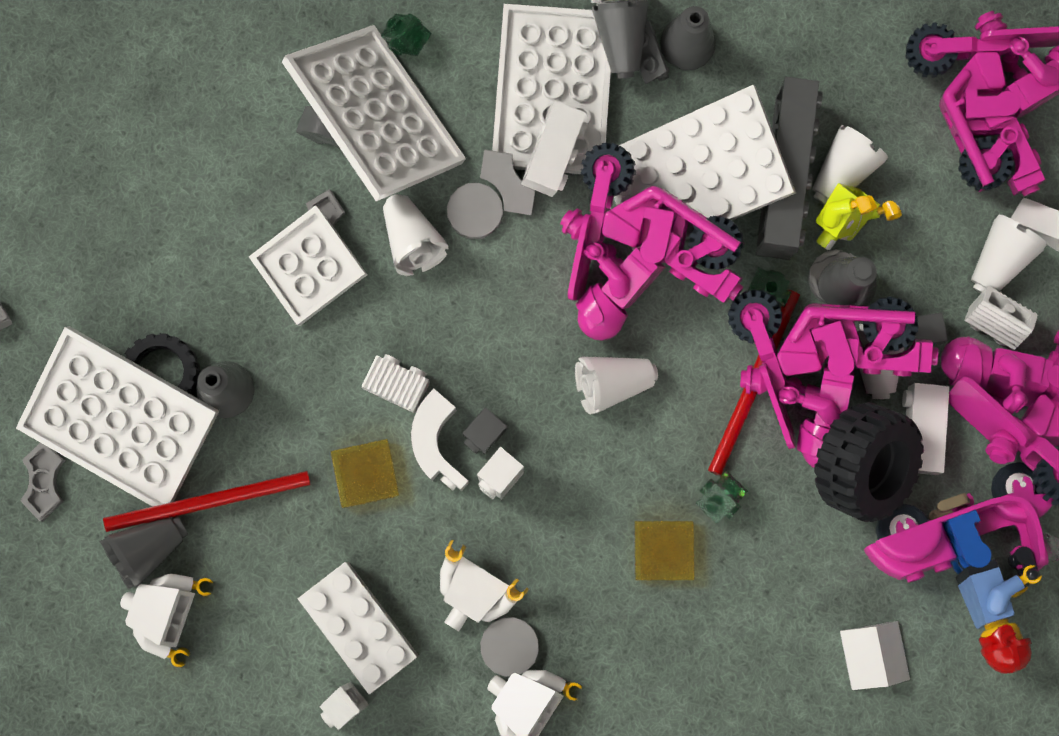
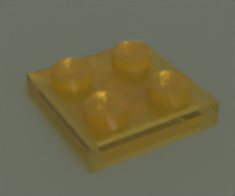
(365, 473)
(664, 550)

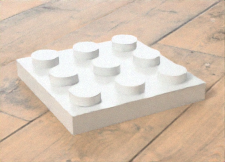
(308, 265)

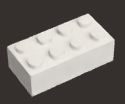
(358, 627)

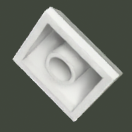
(875, 656)

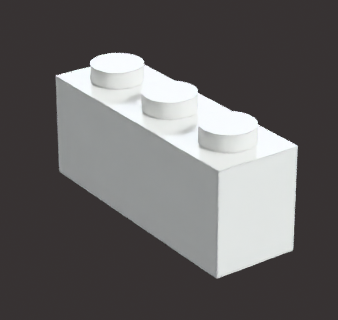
(555, 149)
(929, 410)
(499, 474)

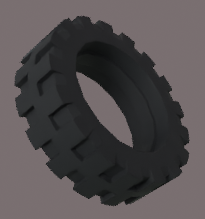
(164, 341)

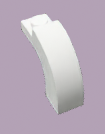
(425, 431)

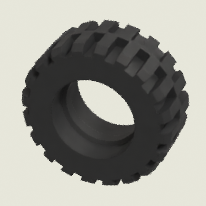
(869, 462)

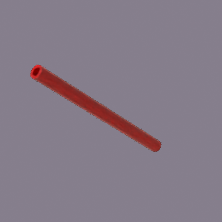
(746, 400)
(206, 501)

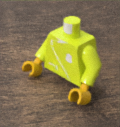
(848, 212)

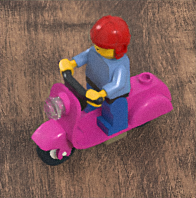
(952, 538)

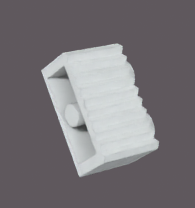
(1001, 318)
(396, 383)

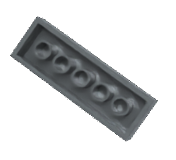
(794, 129)

